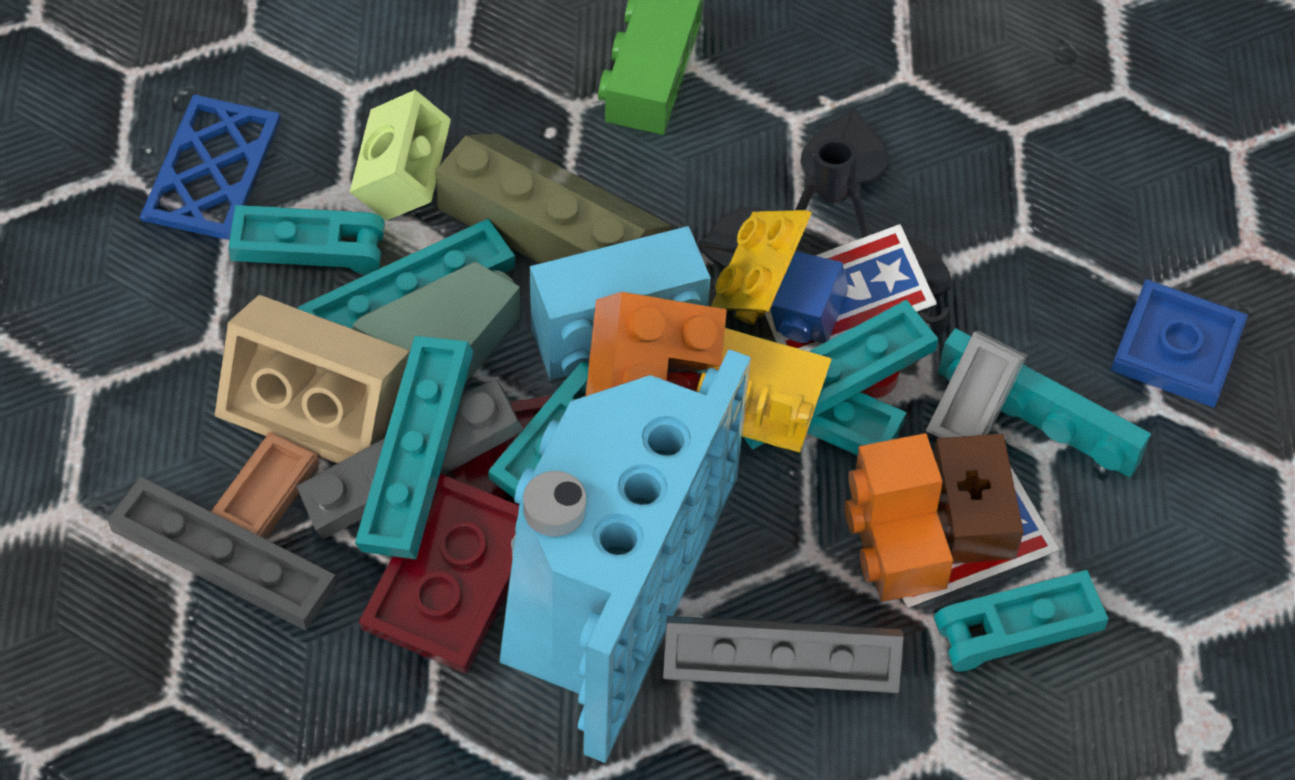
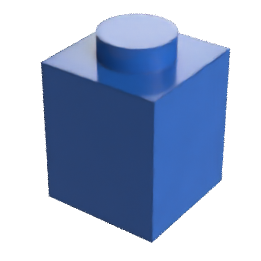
(809, 298)

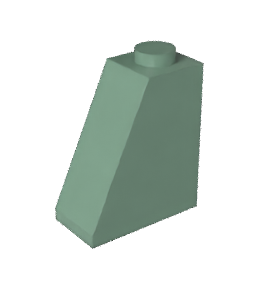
(461, 306)

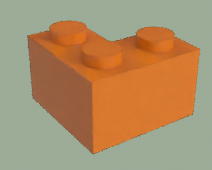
(648, 335)
(897, 518)

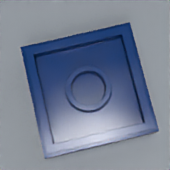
(1179, 343)

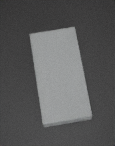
(977, 388)

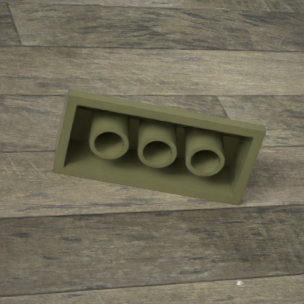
(534, 202)

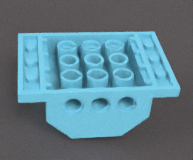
(655, 481)

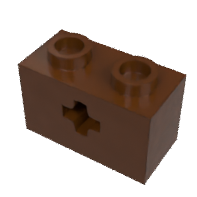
(978, 498)

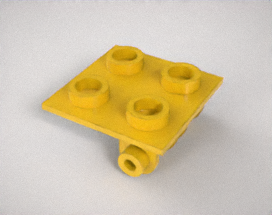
(759, 262)
(780, 390)

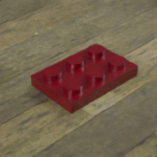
(455, 584)

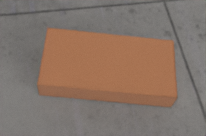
(267, 485)

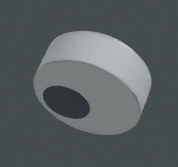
(554, 503)

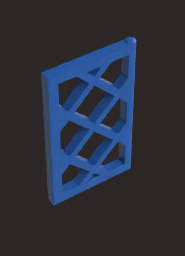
(231, 117)

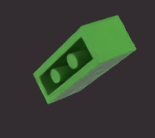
(650, 63)

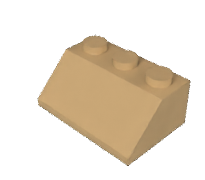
(307, 379)

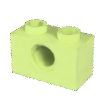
(400, 155)

